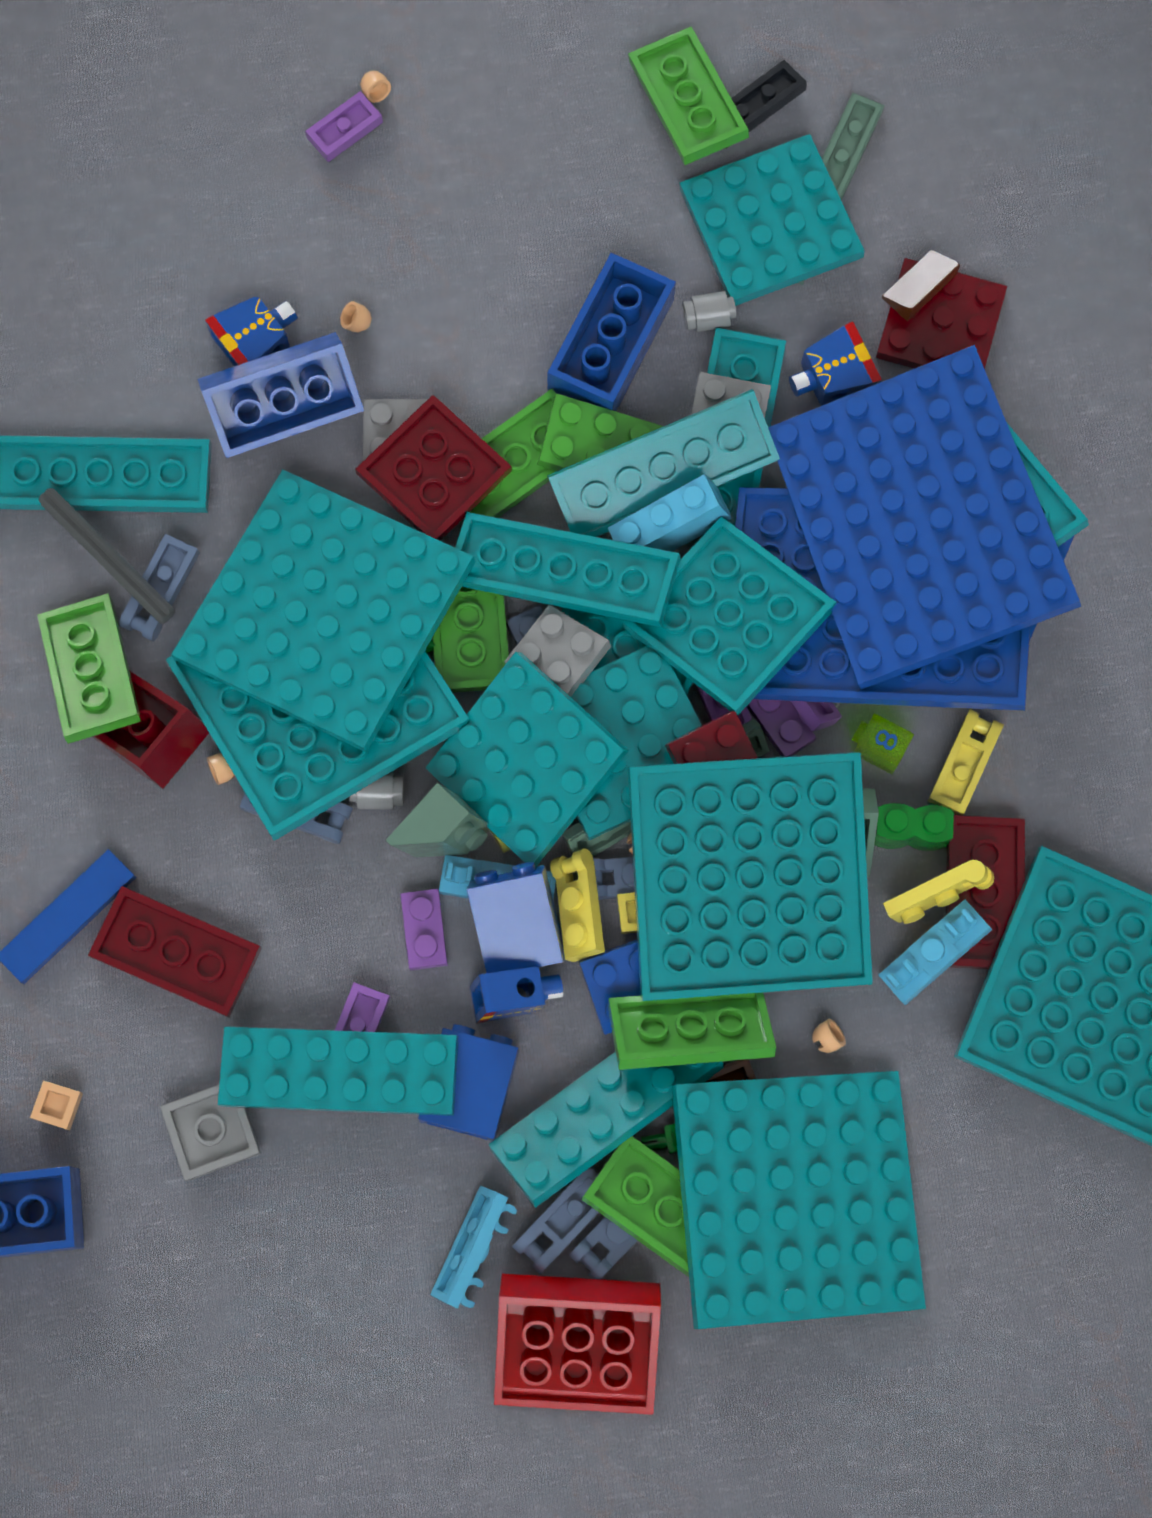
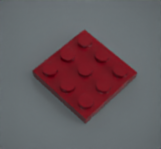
(953, 320)
(433, 469)

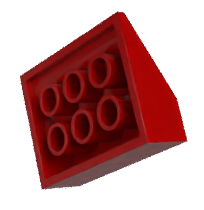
(577, 1343)

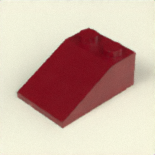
(162, 738)

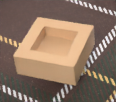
(56, 1105)

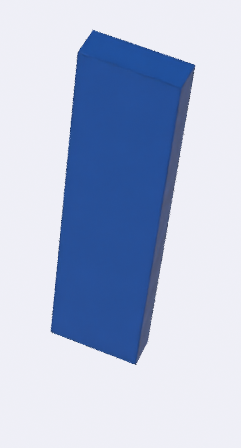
(65, 917)

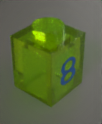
(882, 742)

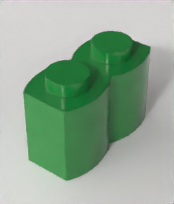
(921, 828)

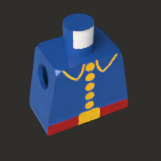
(251, 330)
(835, 367)
(497, 997)

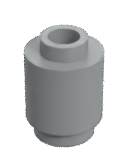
(709, 311)
(381, 794)

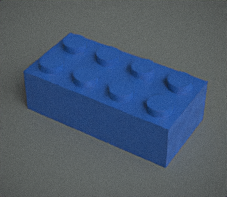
(611, 333)
(281, 394)
(40, 1211)

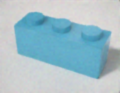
(674, 518)

